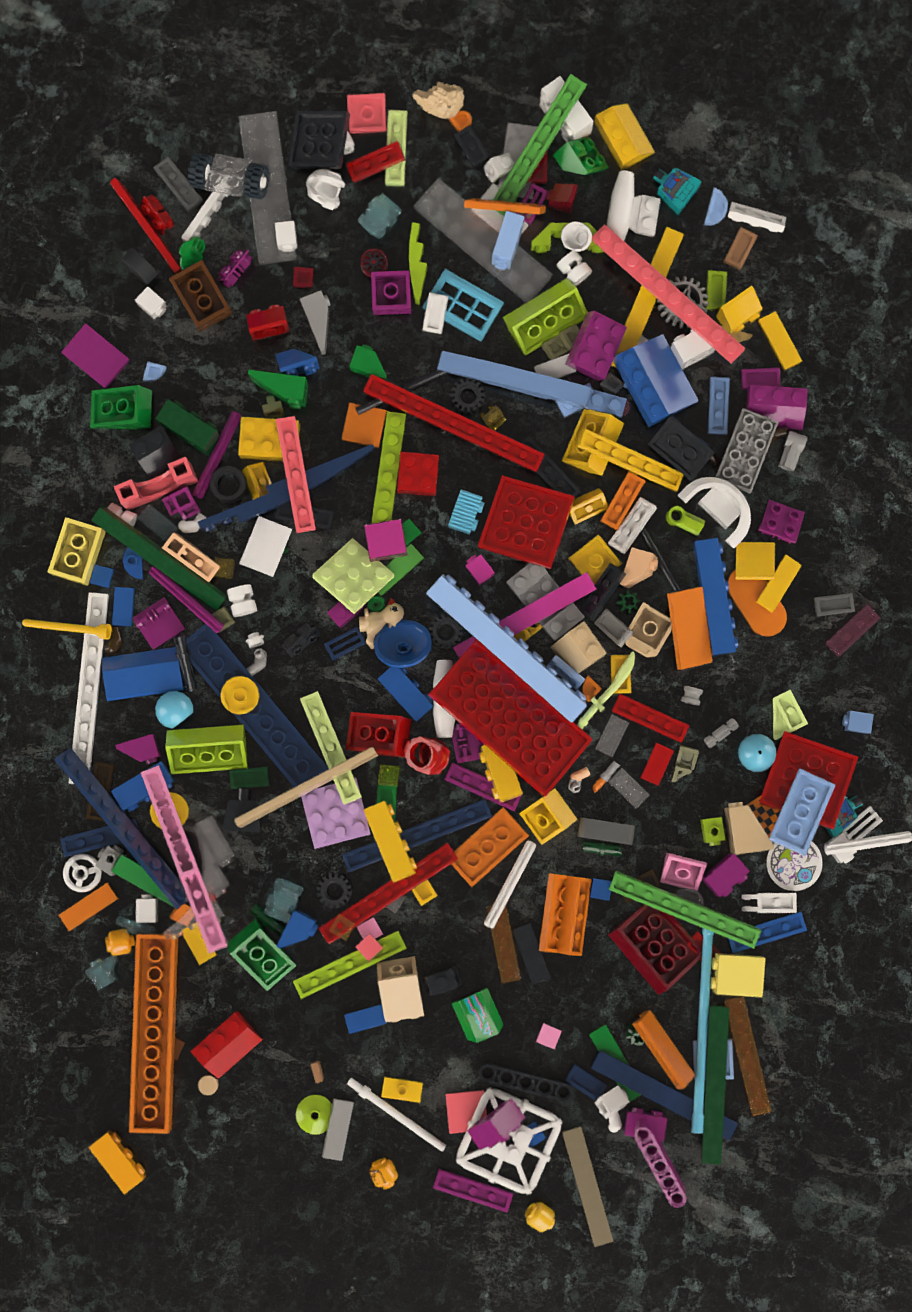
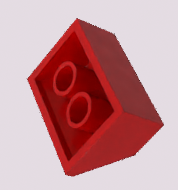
(226, 1045)

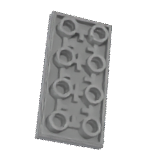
(747, 450)

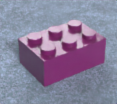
(595, 346)

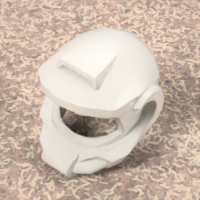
(325, 187)

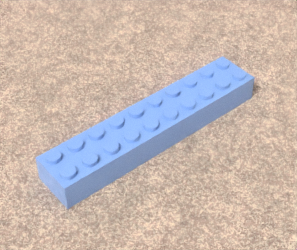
(507, 648)

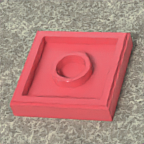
(367, 113)
(461, 1109)

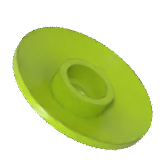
(312, 1104)

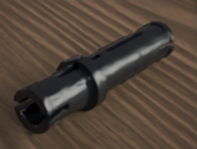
(183, 655)

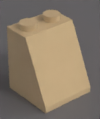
(579, 648)
(744, 830)
(400, 989)

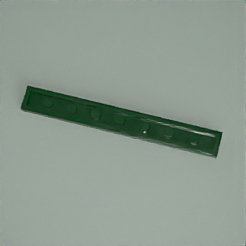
(159, 557)
(715, 1085)

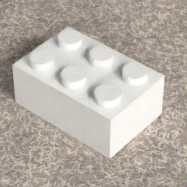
(578, 122)

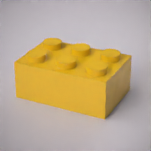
(260, 439)

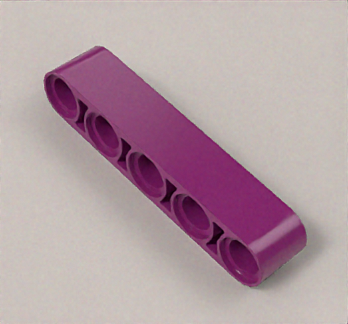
(662, 1170)

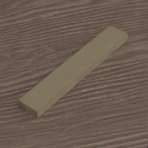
(587, 1186)

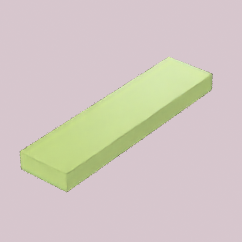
(396, 132)

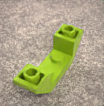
(543, 240)

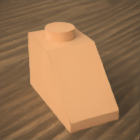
(639, 567)

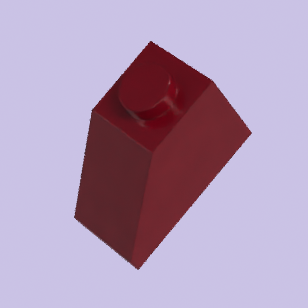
(562, 197)

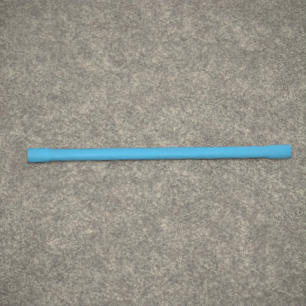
(697, 1116)

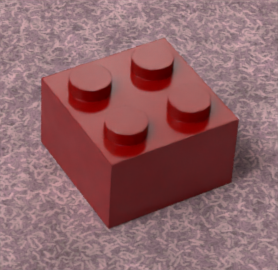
(418, 473)

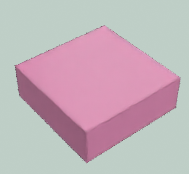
(370, 927)
(548, 1036)

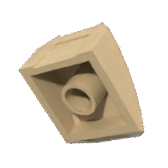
(649, 630)

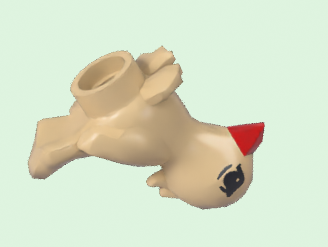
(374, 621)

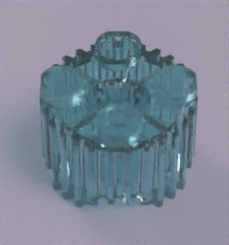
(379, 215)
(283, 900)

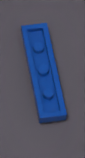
(774, 930)

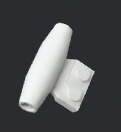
(631, 212)
(443, 720)

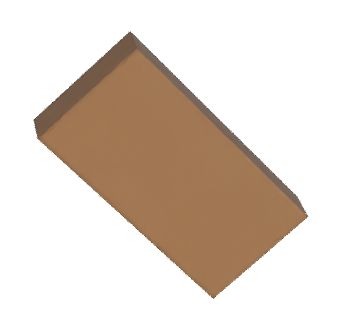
(740, 248)

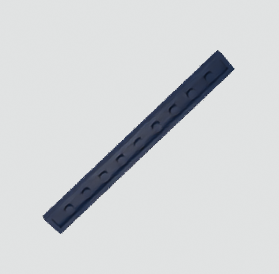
(123, 827)

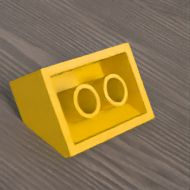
(623, 135)
(601, 424)

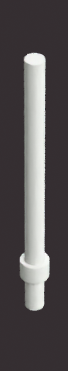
(365, 1092)

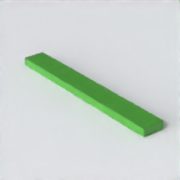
(541, 140)
(685, 909)

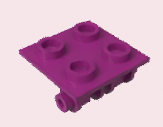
(237, 258)
(781, 522)
(158, 623)
(465, 744)

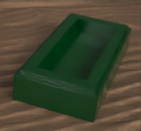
(249, 778)

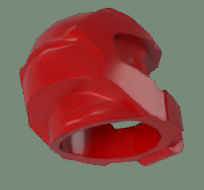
(432, 754)

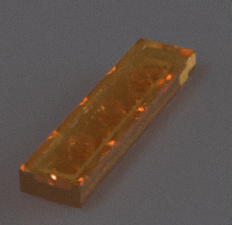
(505, 948)

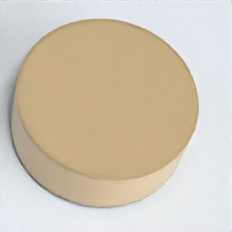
(208, 1085)

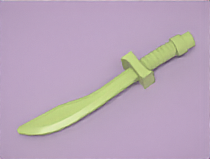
(621, 676)

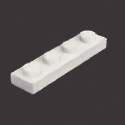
(203, 217)

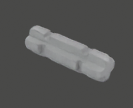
(721, 733)

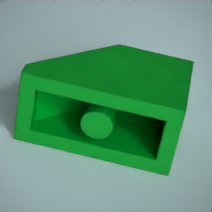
(367, 363)

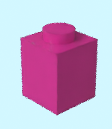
(479, 569)

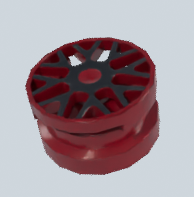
(373, 262)

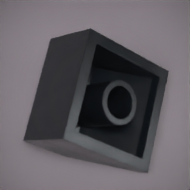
(155, 452)

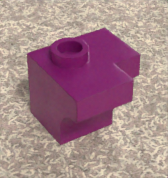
(181, 502)

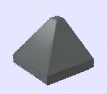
(611, 384)

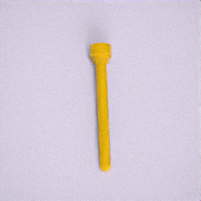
(102, 631)

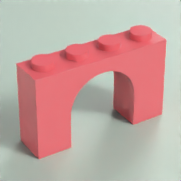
(177, 477)

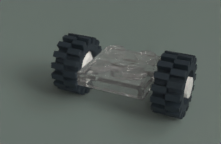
(229, 175)

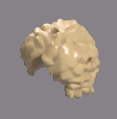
(441, 100)

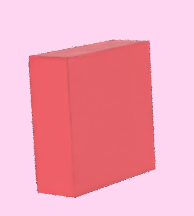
(369, 947)

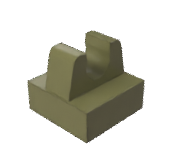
(273, 408)

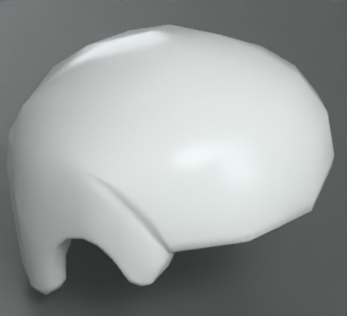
(576, 236)

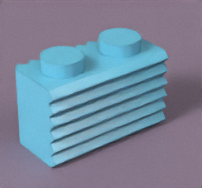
(465, 512)

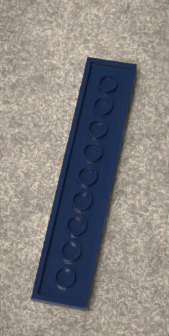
(266, 721)

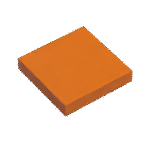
(364, 428)

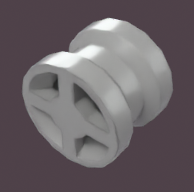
(691, 695)

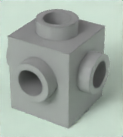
(105, 854)

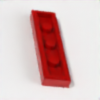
(650, 718)

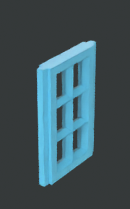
(473, 291)

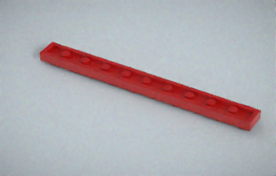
(453, 423)

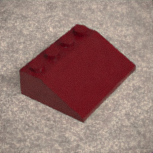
(656, 946)

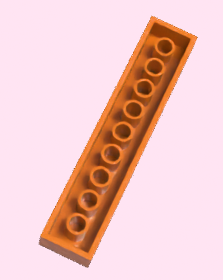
(153, 1034)

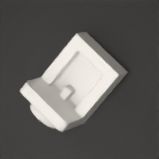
(499, 166)

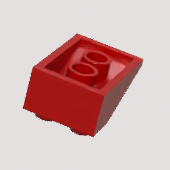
(382, 732)

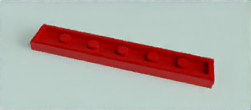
(146, 225)

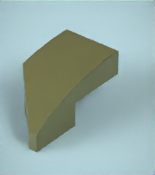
(685, 762)

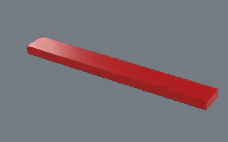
(392, 891)

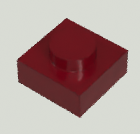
(303, 277)

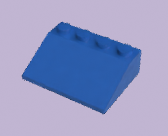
(655, 380)

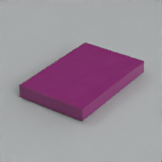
(95, 356)

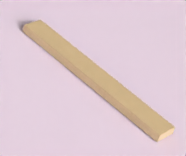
(306, 787)

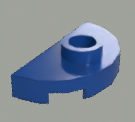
(133, 564)

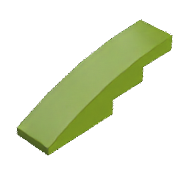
(417, 268)

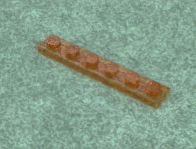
(748, 1056)

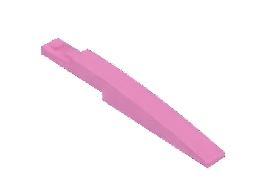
(184, 859)

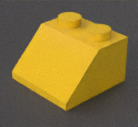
(739, 311)
(548, 816)

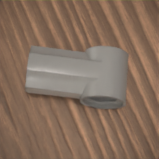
(794, 445)

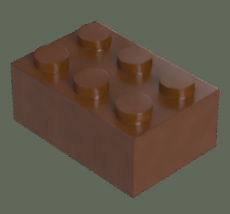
(200, 296)

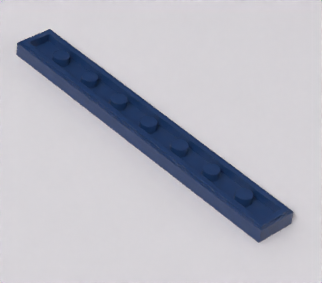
(422, 833)
(652, 1089)

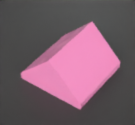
(682, 871)

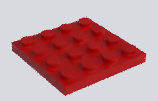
(526, 522)
(814, 758)

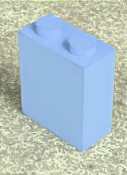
(507, 240)

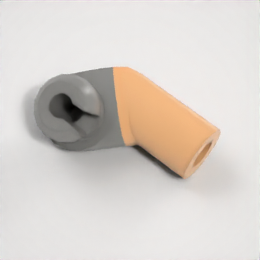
(576, 778)

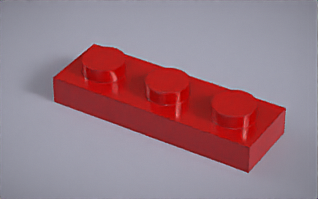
(376, 161)

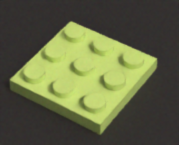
(352, 576)

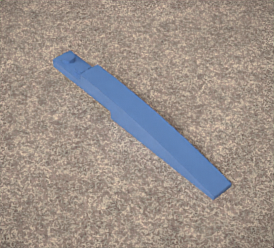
(532, 383)

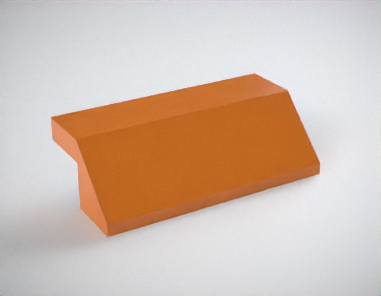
(565, 914)
(663, 1049)

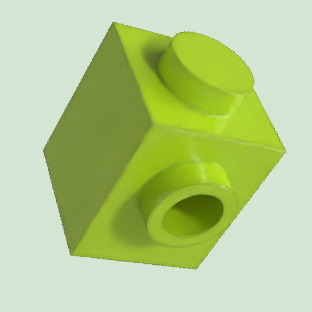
(713, 831)

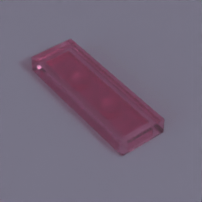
(852, 630)

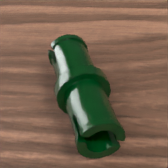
(601, 848)
(272, 923)

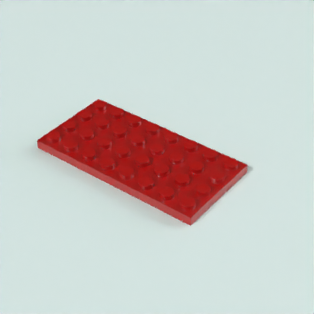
(510, 718)

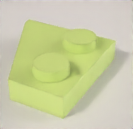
(786, 715)

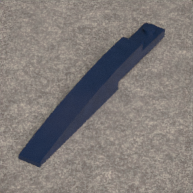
(279, 494)

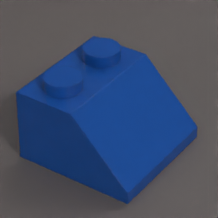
(298, 929)

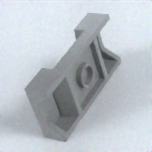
(534, 583)

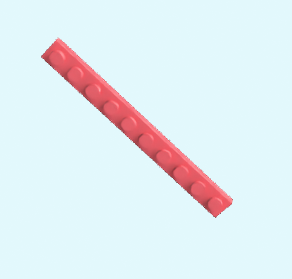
(668, 294)

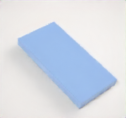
(802, 812)

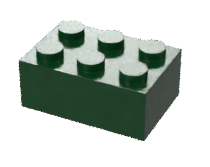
(188, 426)

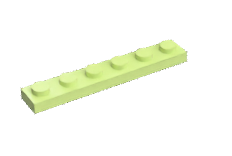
(330, 746)

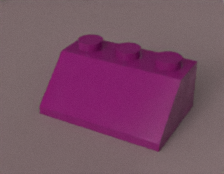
(779, 404)

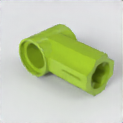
(687, 521)

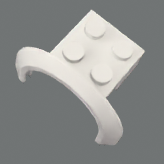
(723, 503)

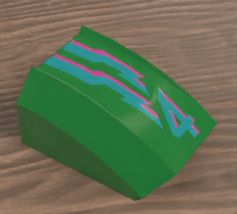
(478, 1016)

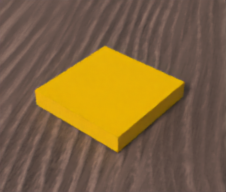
(594, 558)
(755, 561)

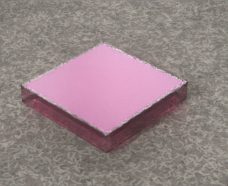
(385, 540)

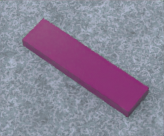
(476, 784)
(473, 1190)

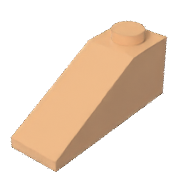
(191, 556)

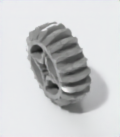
(688, 286)

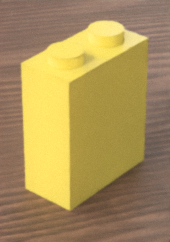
(737, 975)

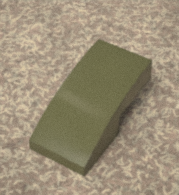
(562, 343)

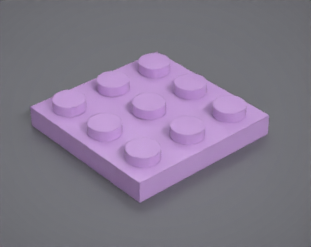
(331, 819)

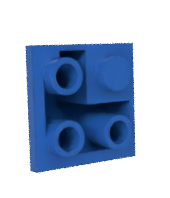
(296, 363)

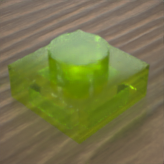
(389, 775)

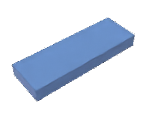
(718, 406)

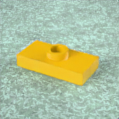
(402, 1089)

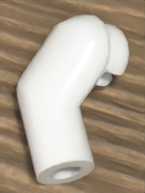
(191, 526)
(615, 1122)

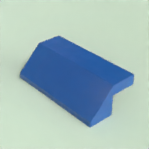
(141, 674)

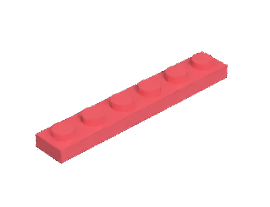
(295, 474)

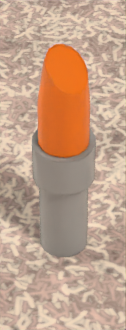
(605, 776)

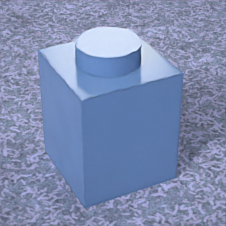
(858, 722)

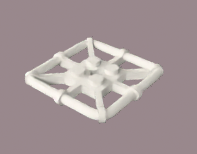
(514, 1152)

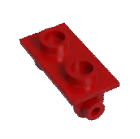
(151, 206)

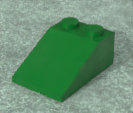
(287, 388)
(121, 408)
(259, 954)

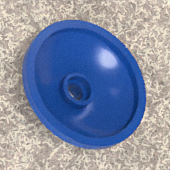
(406, 637)

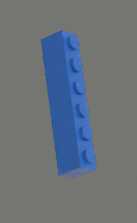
(717, 605)

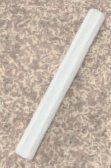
(869, 842)
(510, 884)

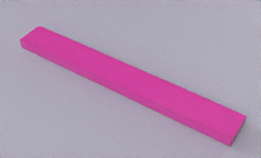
(541, 608)

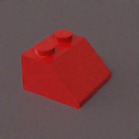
(267, 322)

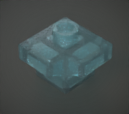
(102, 972)

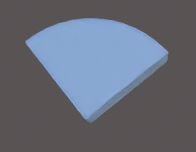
(153, 372)

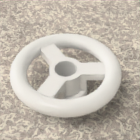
(72, 862)

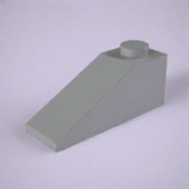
(317, 313)

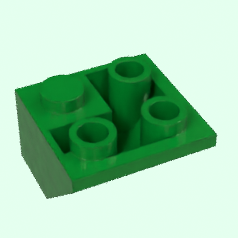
(580, 157)

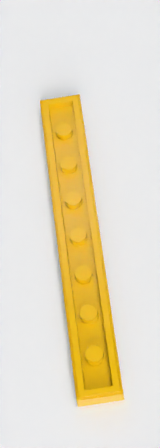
(645, 300)

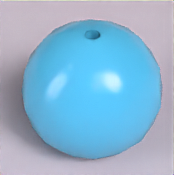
(173, 708)
(749, 752)

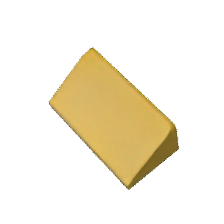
(257, 479)
(588, 506)

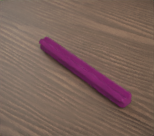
(217, 454)
(186, 599)

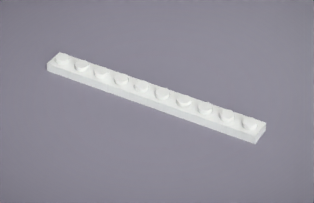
(89, 680)

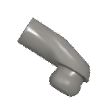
(259, 663)

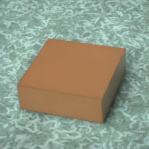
(317, 1071)

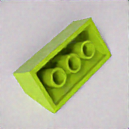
(546, 316)
(206, 749)

